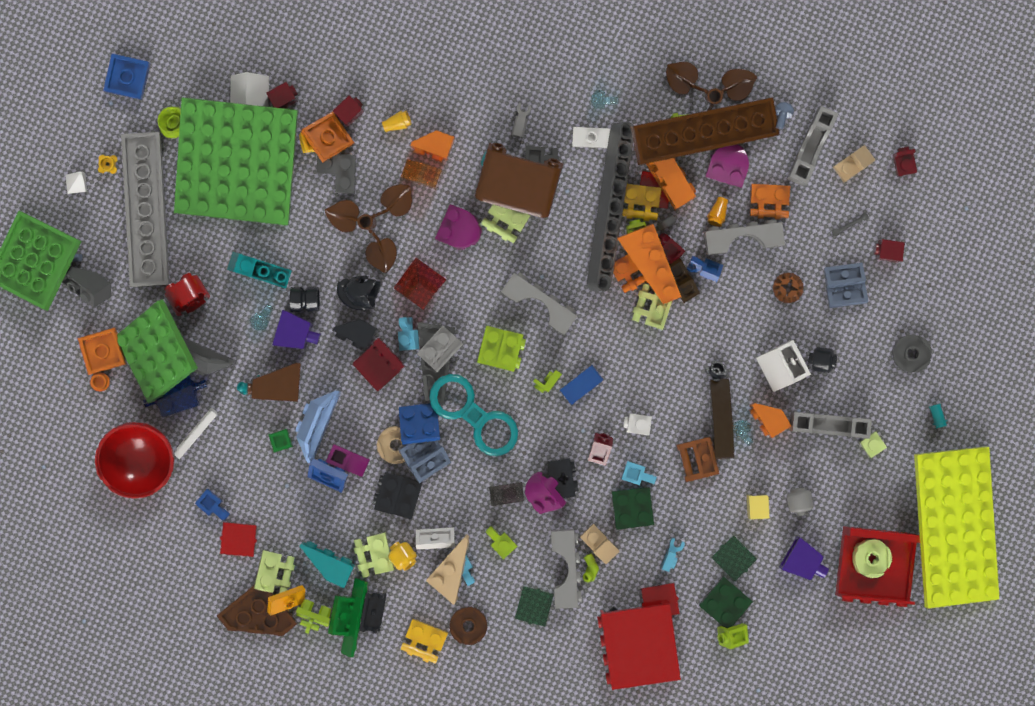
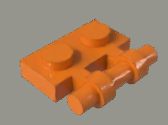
(770, 195)
(623, 269)

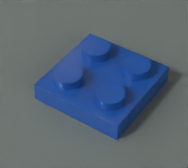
(126, 76)
(418, 424)
(327, 475)

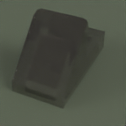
(506, 493)

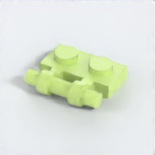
(515, 220)
(657, 312)
(379, 553)
(268, 570)

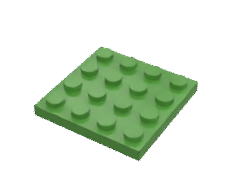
(35, 260)
(156, 351)

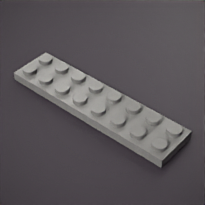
(145, 209)

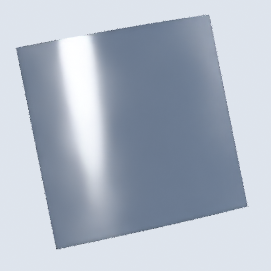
(845, 285)
(424, 458)

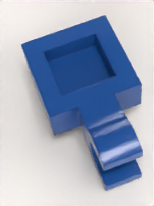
(707, 268)
(210, 504)

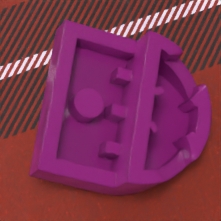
(729, 165)
(459, 228)
(542, 493)

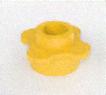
(107, 159)

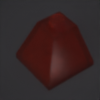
(420, 283)

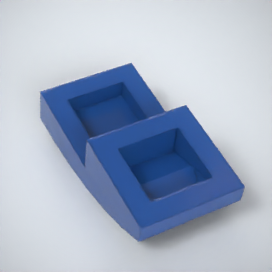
(581, 384)

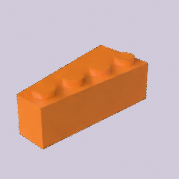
(672, 182)
(649, 257)

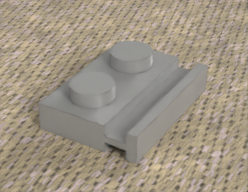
(440, 348)

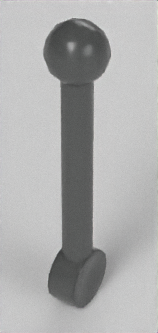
(836, 231)

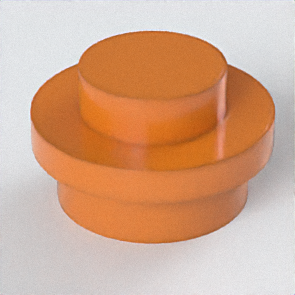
(100, 381)

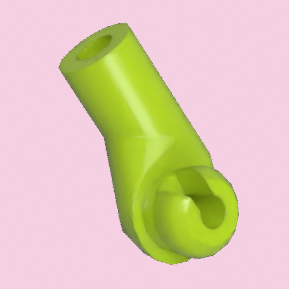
(592, 568)

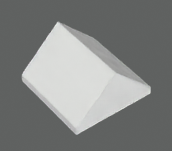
(249, 89)

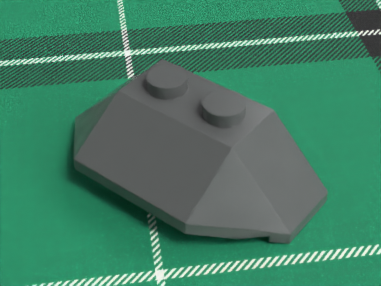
(208, 360)

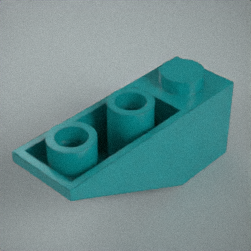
(259, 270)
(332, 568)

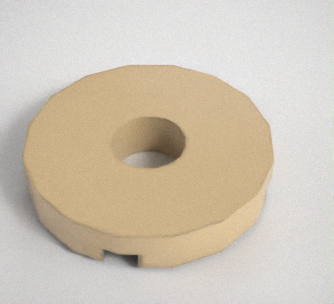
(384, 445)

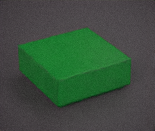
(280, 440)

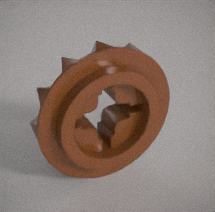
(780, 292)

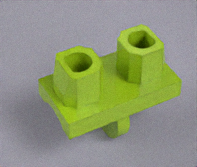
(321, 618)

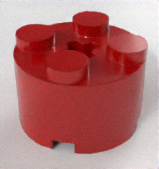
(186, 294)

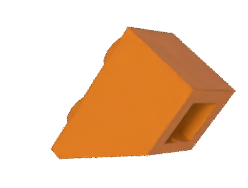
(436, 144)
(772, 419)

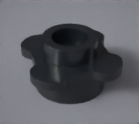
(720, 367)

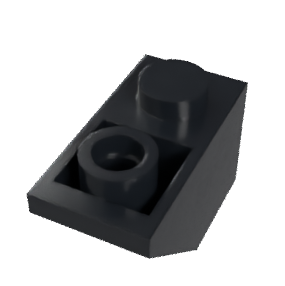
(357, 331)

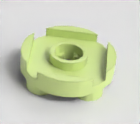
(880, 564)

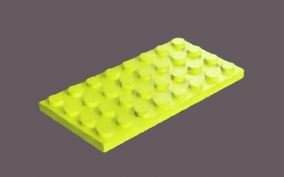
(956, 527)

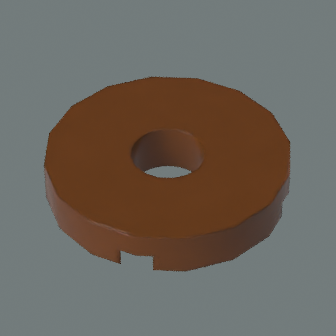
(468, 614)

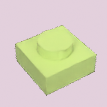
(873, 445)

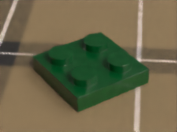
(632, 508)
(725, 603)

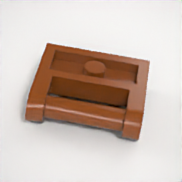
(704, 459)

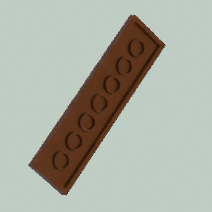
(704, 131)

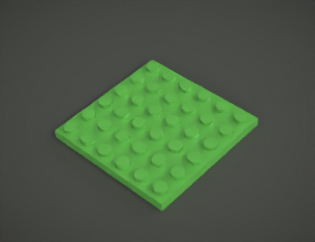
(235, 161)

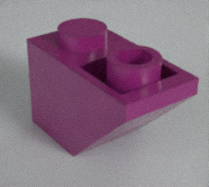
(347, 460)

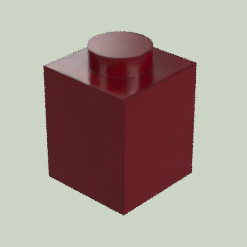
(283, 95)
(349, 110)
(889, 250)

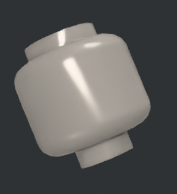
(800, 501)

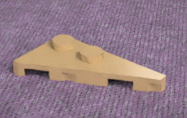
(448, 574)

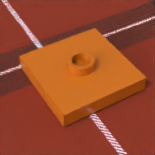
(327, 137)
(101, 351)

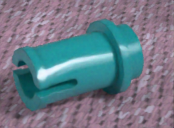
(938, 416)

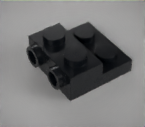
(397, 495)

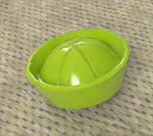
(169, 122)

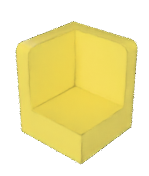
(758, 507)

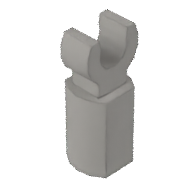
(520, 122)

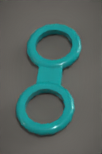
(474, 415)

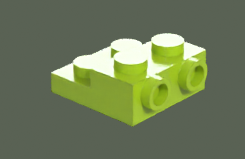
(501, 349)

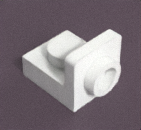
(637, 424)

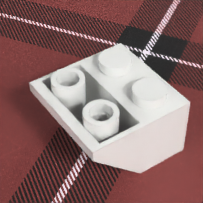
(783, 365)

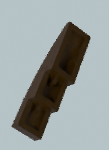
(722, 419)

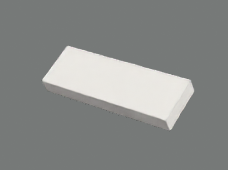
(195, 433)

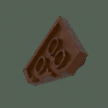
(251, 615)

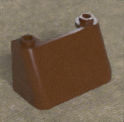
(518, 182)

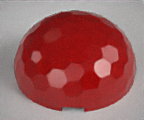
(134, 460)

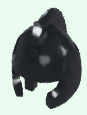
(358, 293)

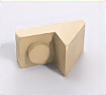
(854, 163)
(599, 544)

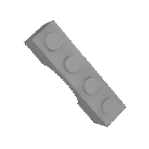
(811, 146)
(768, 235)
(559, 316)
(830, 425)
(566, 593)

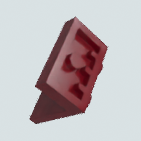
(378, 364)

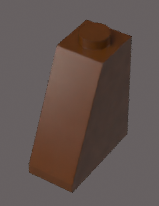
(277, 384)

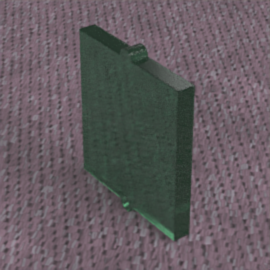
(734, 558)
(534, 606)

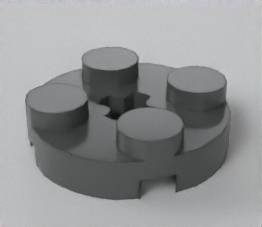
(922, 354)

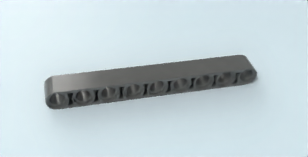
(605, 214)

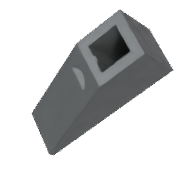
(87, 285)

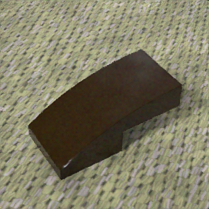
(684, 281)

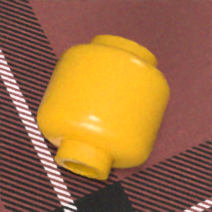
(402, 556)

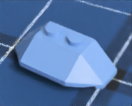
(315, 423)

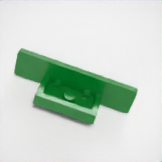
(347, 616)

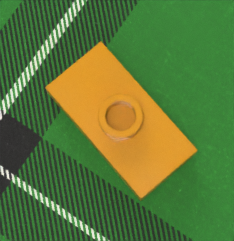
(286, 600)

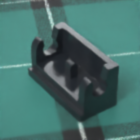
(373, 611)

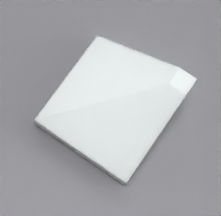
(76, 183)

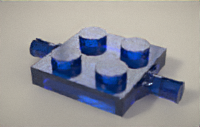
(179, 398)

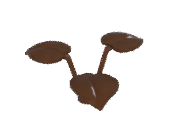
(736, 82)
(346, 212)

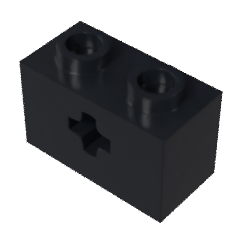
(559, 466)

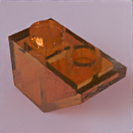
(422, 174)

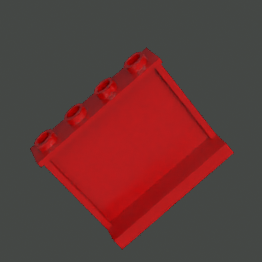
(890, 587)
(639, 646)

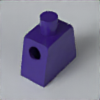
(294, 332)
(803, 560)

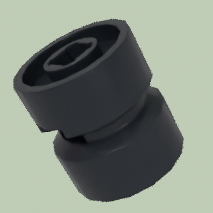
(304, 299)

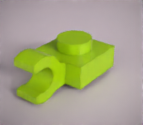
(502, 543)

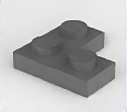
(345, 169)

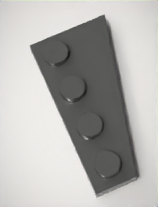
(425, 333)

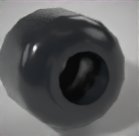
(823, 359)

